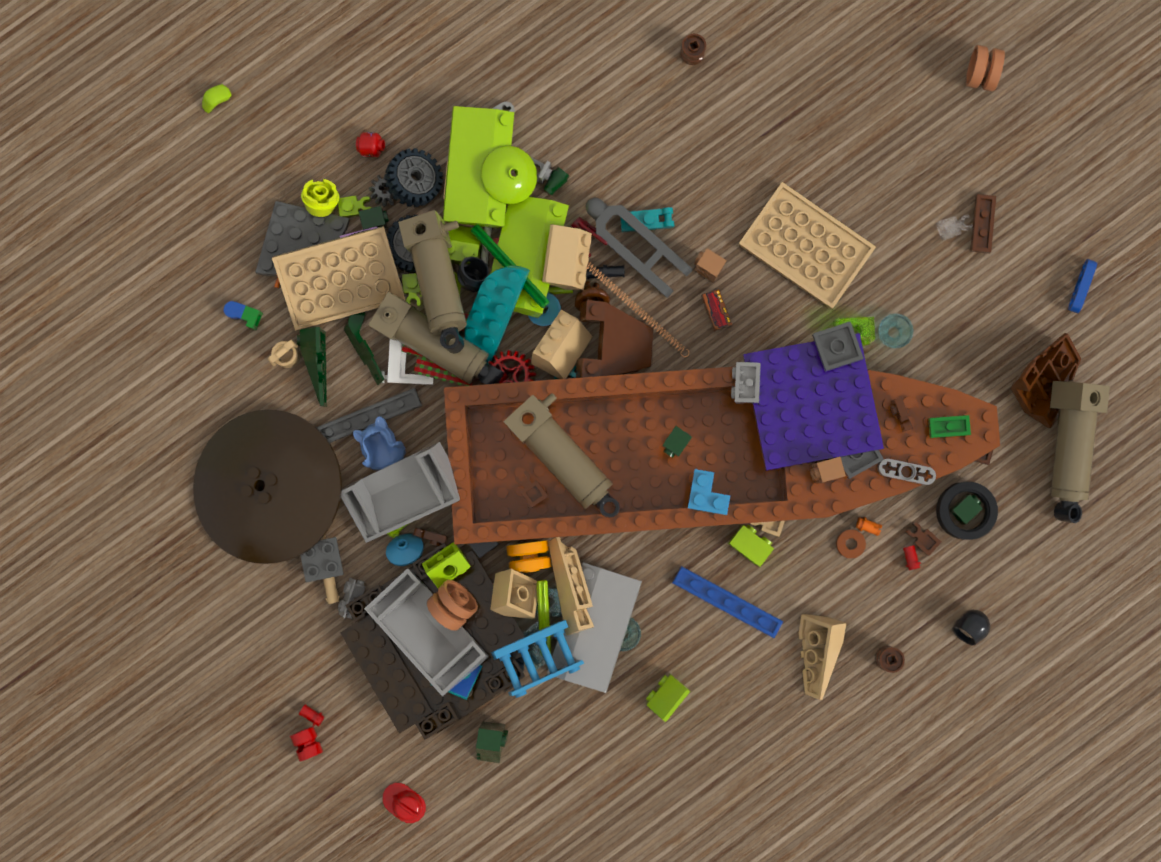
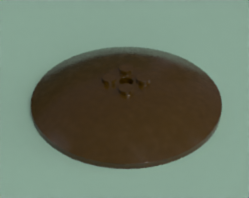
(298, 493)

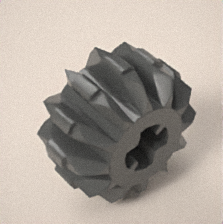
(378, 194)

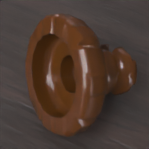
(592, 293)

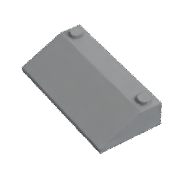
(401, 492)
(599, 647)
(436, 651)

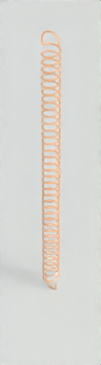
(637, 309)

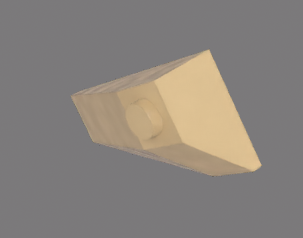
(821, 645)

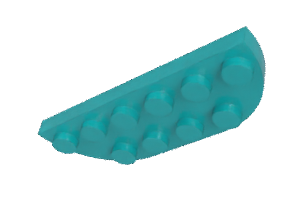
(494, 308)

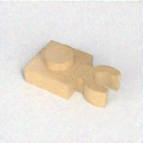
(773, 527)

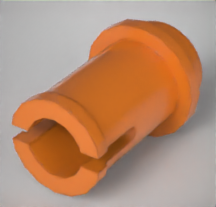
(868, 526)

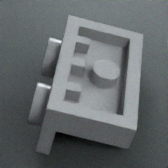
(747, 382)

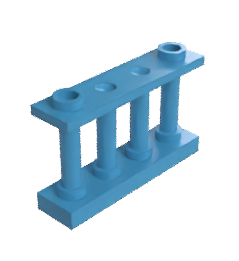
(522, 647)

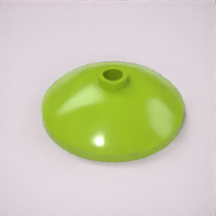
(498, 179)

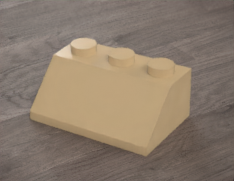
(567, 257)
(561, 346)

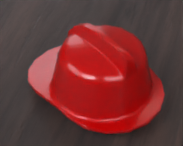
(404, 803)

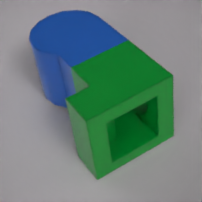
(239, 311)

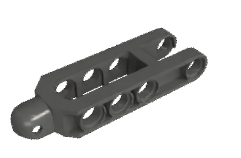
(602, 213)

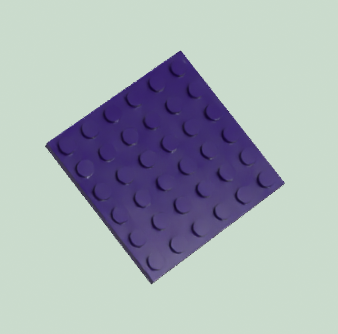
(812, 412)

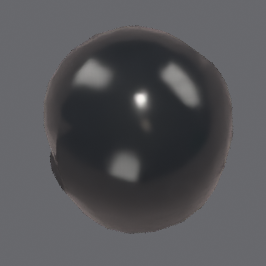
(472, 274)
(975, 624)

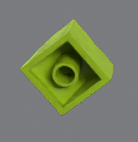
(463, 244)
(667, 697)

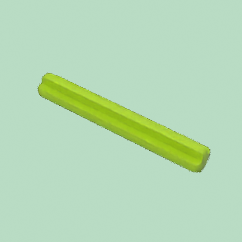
(543, 608)

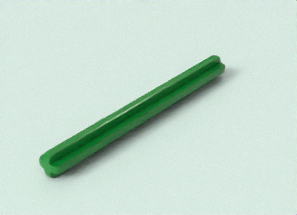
(505, 261)

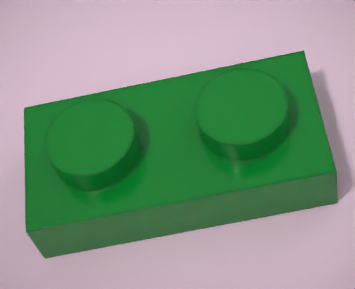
(949, 426)

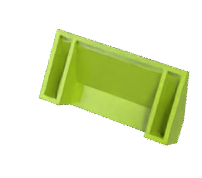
(472, 138)
(526, 241)

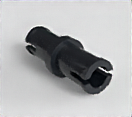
(609, 271)

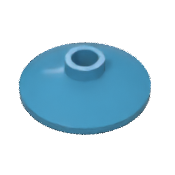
(404, 549)

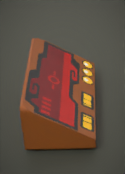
(716, 310)

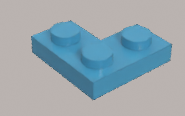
(701, 496)

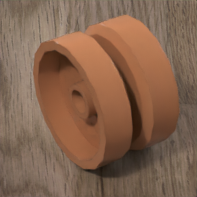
(985, 68)
(452, 605)

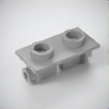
(351, 590)

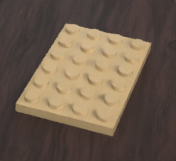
(807, 245)
(338, 277)

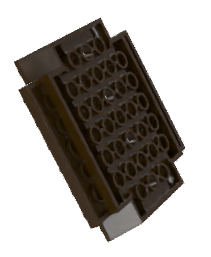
(398, 682)

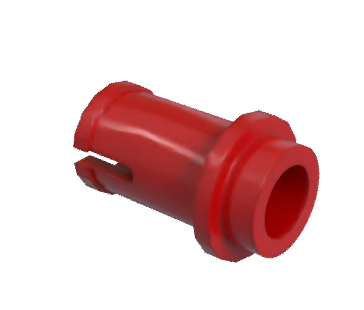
(911, 558)
(312, 715)

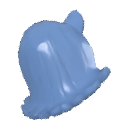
(379, 445)

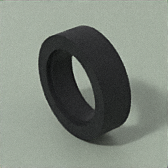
(986, 497)

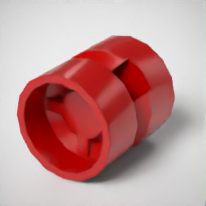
(306, 743)

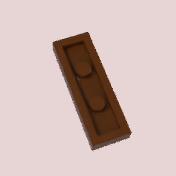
(983, 223)

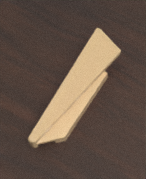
(571, 587)

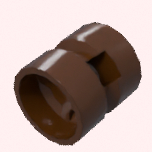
(693, 49)
(889, 659)

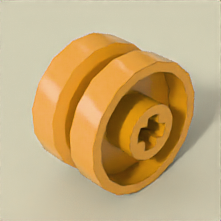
(529, 557)

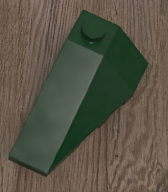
(313, 349)

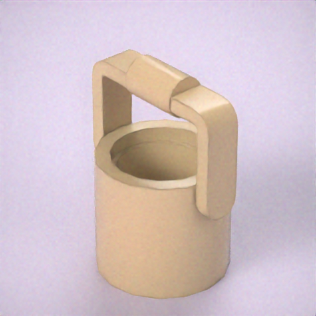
(285, 354)

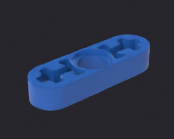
(1082, 286)

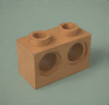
(709, 264)
(827, 470)

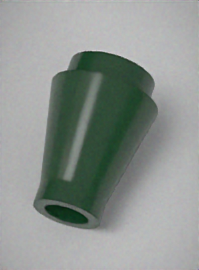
(556, 180)

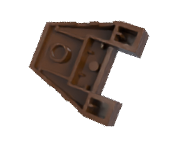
(623, 341)

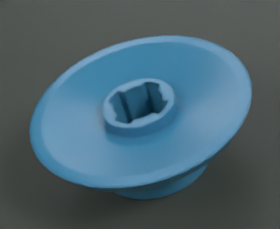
(553, 310)

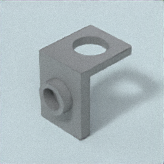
(545, 170)

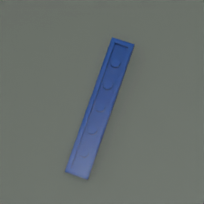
(727, 602)

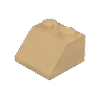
(514, 594)

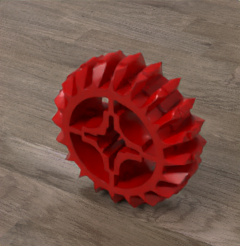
(517, 369)

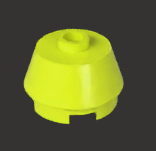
(320, 197)

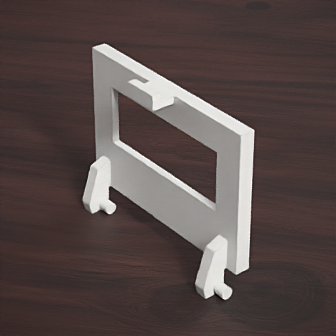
(397, 365)

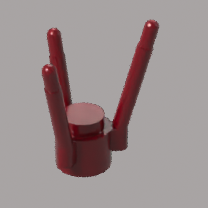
(579, 223)

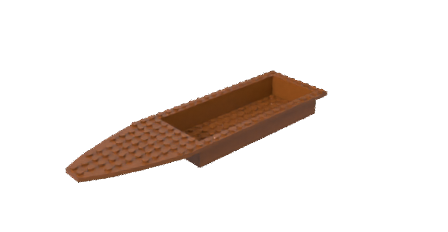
(623, 428)

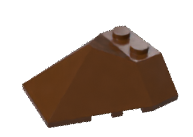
(1035, 382)

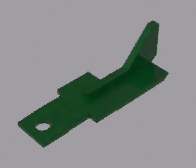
(352, 330)

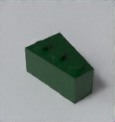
(490, 741)

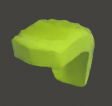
(214, 97)

